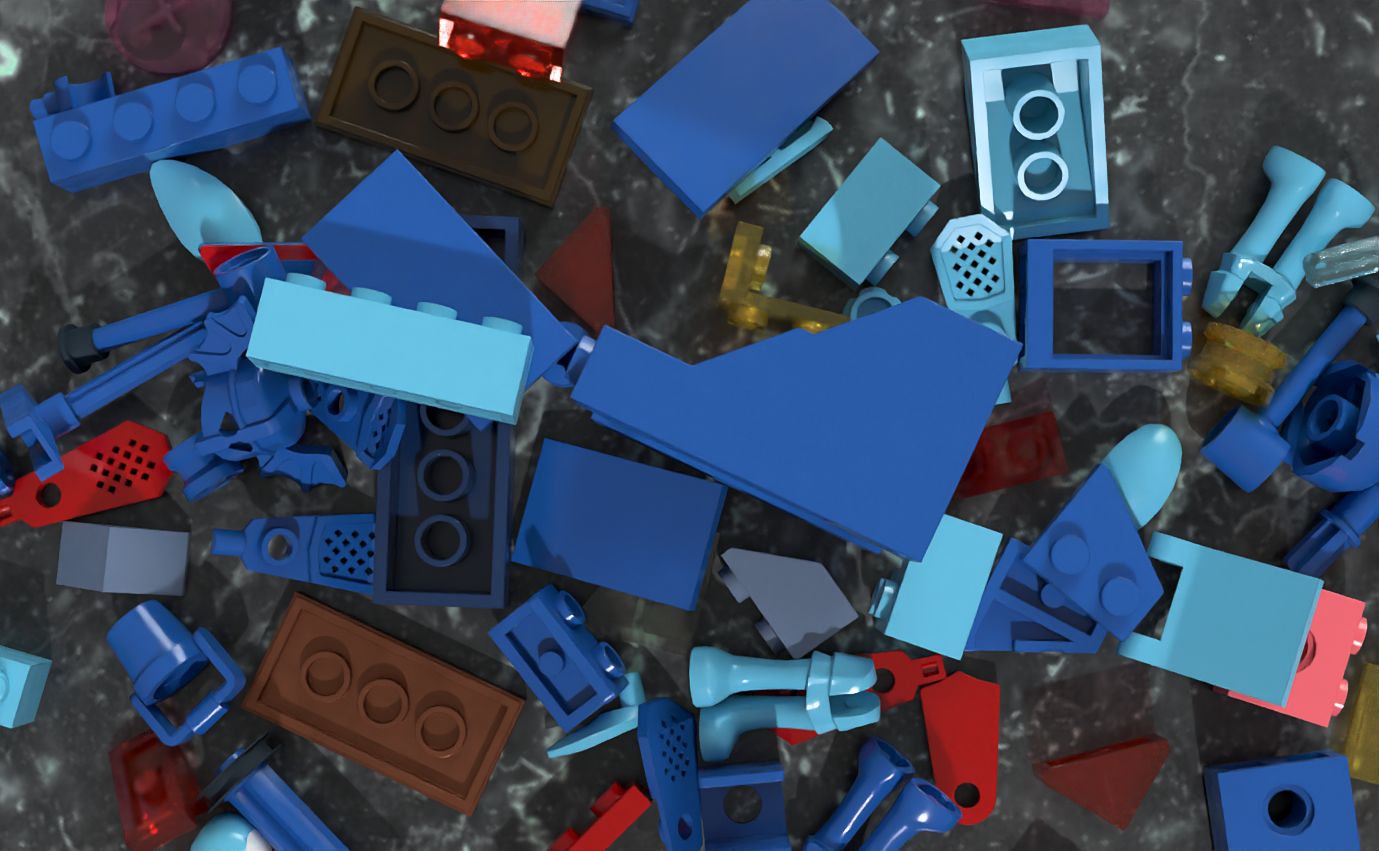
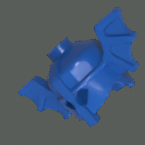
(262, 406)

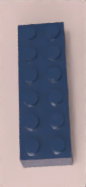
(450, 492)

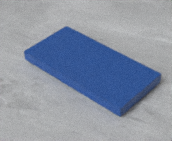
(742, 95)
(416, 248)

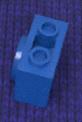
(1320, 812)

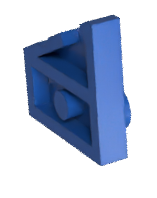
(1097, 557)
(1027, 613)

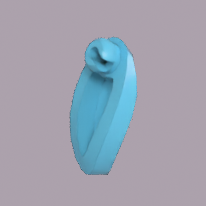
(201, 207)
(1145, 469)

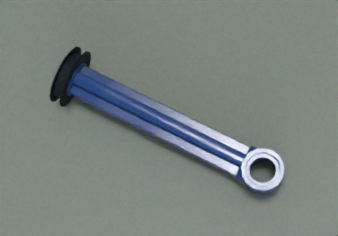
(268, 802)

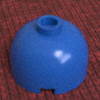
(1337, 431)

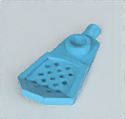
(989, 309)

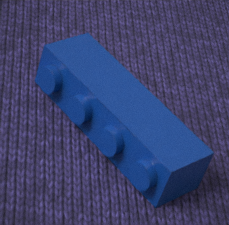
(172, 120)

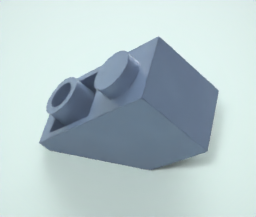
(794, 596)

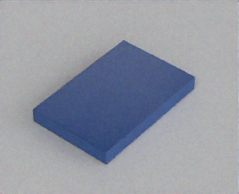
(620, 524)

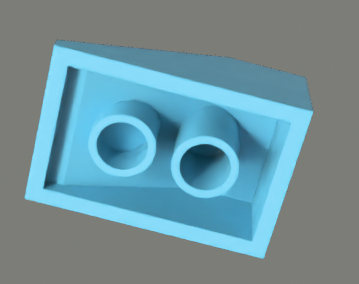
(1038, 130)

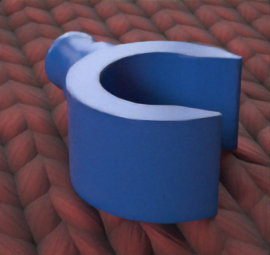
(72, 95)

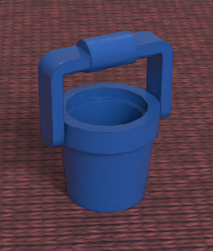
(164, 659)

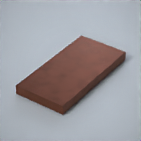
(383, 703)

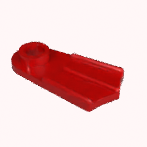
(964, 739)

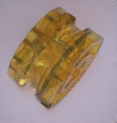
(1238, 364)

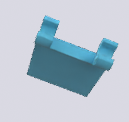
(1230, 621)

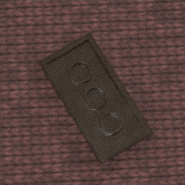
(450, 111)

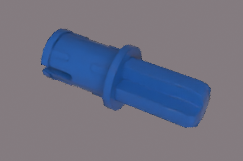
(1334, 532)

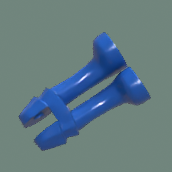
(880, 774)

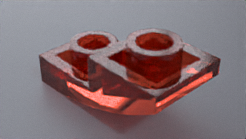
(1014, 456)

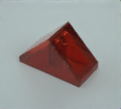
(583, 272)
(1108, 777)

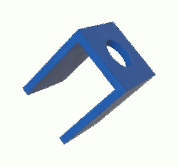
(763, 832)

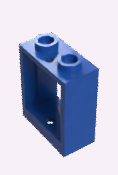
(1035, 304)

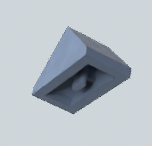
(123, 559)

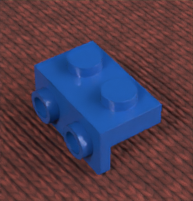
(560, 656)

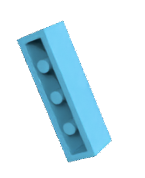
(391, 349)

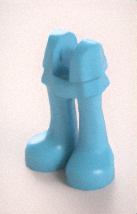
(1292, 183)
(831, 702)

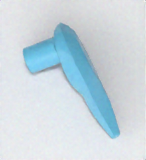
(606, 724)

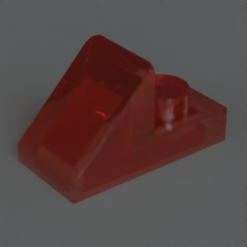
(154, 791)

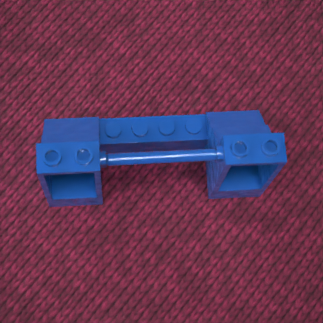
(830, 426)

